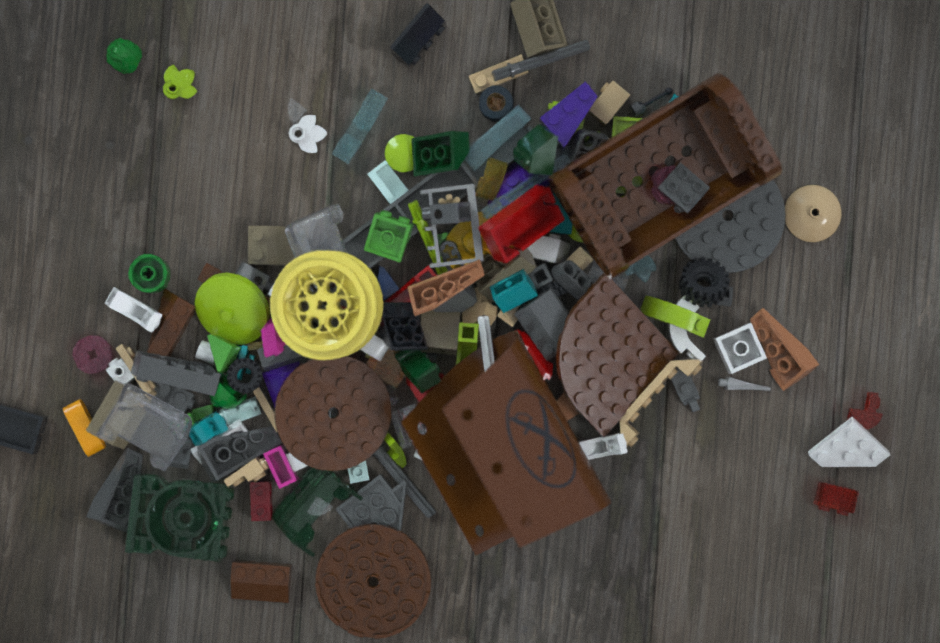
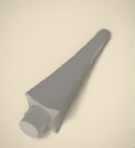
(735, 384)

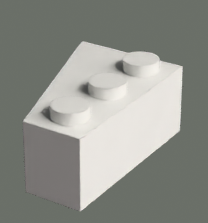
(550, 249)

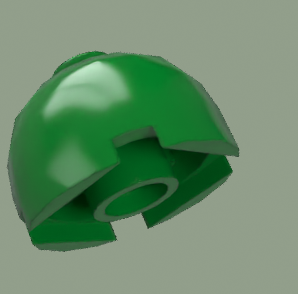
(226, 396)

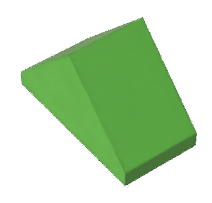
(223, 352)

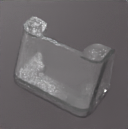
(317, 233)
(147, 424)

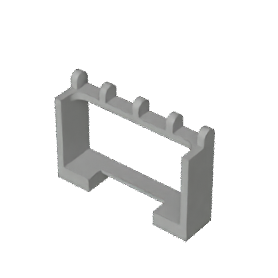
(474, 223)

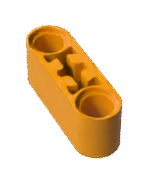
(79, 420)

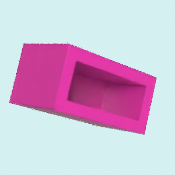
(280, 466)

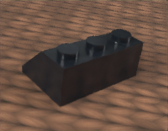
(418, 36)

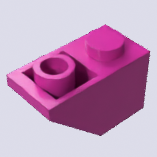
(271, 340)

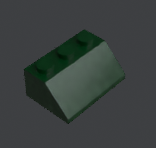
(537, 151)
(439, 152)

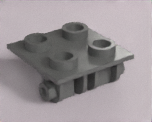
(683, 188)

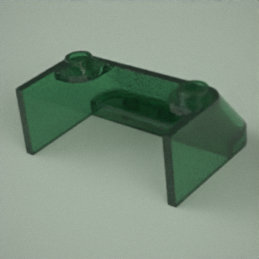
(292, 513)

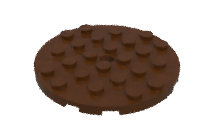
(336, 441)
(377, 553)

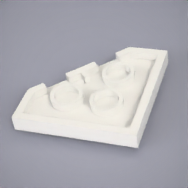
(849, 447)

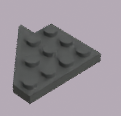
(379, 504)

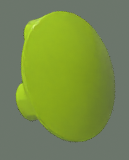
(399, 153)

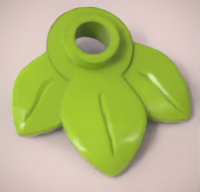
(181, 81)

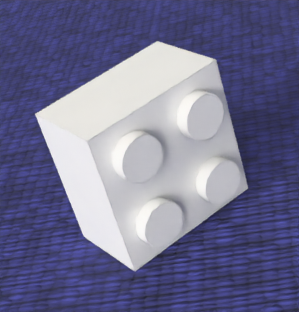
(739, 348)

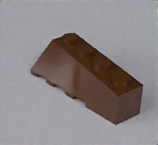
(175, 318)

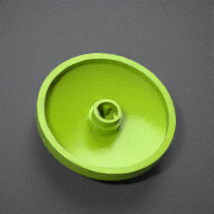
(232, 308)

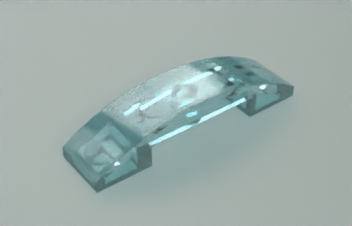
(360, 126)
(496, 137)

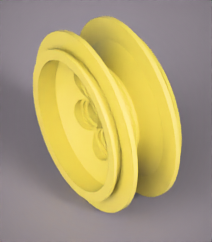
(354, 284)

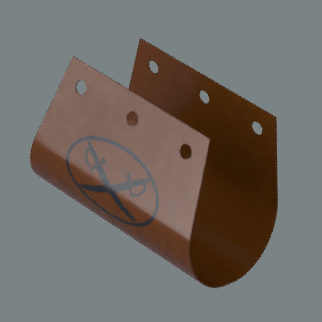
(507, 449)

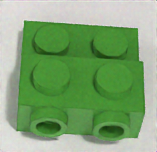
(388, 235)

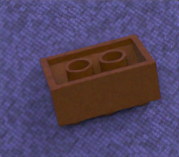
(260, 581)

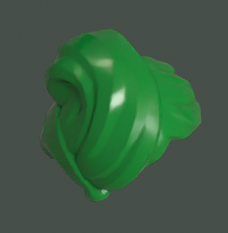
(123, 55)

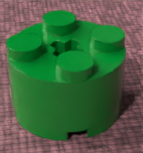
(141, 266)

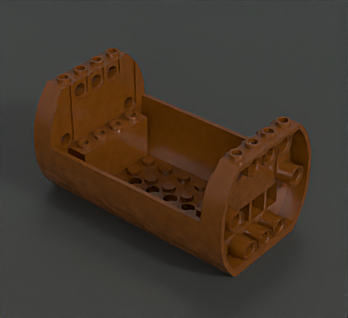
(725, 153)

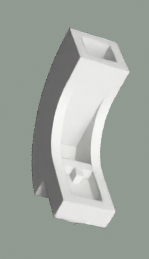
(133, 309)
(679, 336)
(604, 446)

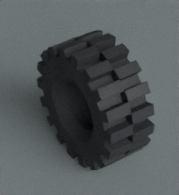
(707, 272)

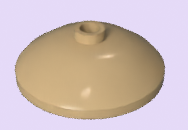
(800, 218)

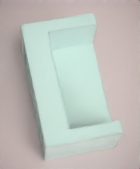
(387, 182)

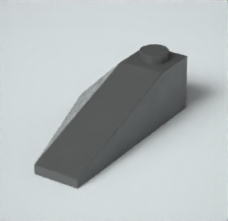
(230, 452)

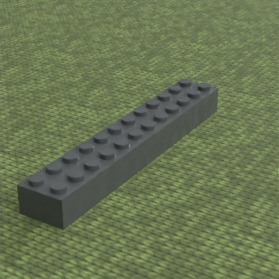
(464, 175)

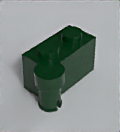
(418, 369)

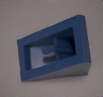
(386, 283)

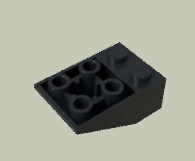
(401, 328)

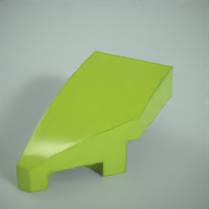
(395, 452)

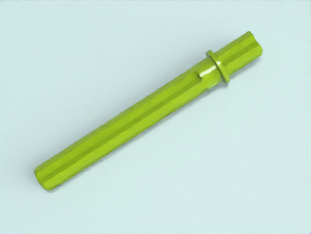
(426, 235)

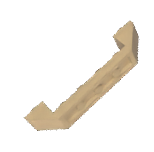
(687, 366)

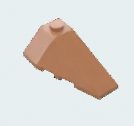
(785, 353)

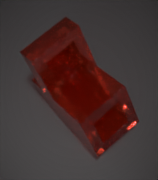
(868, 417)

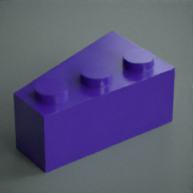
(569, 113)

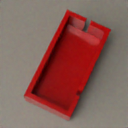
(521, 223)

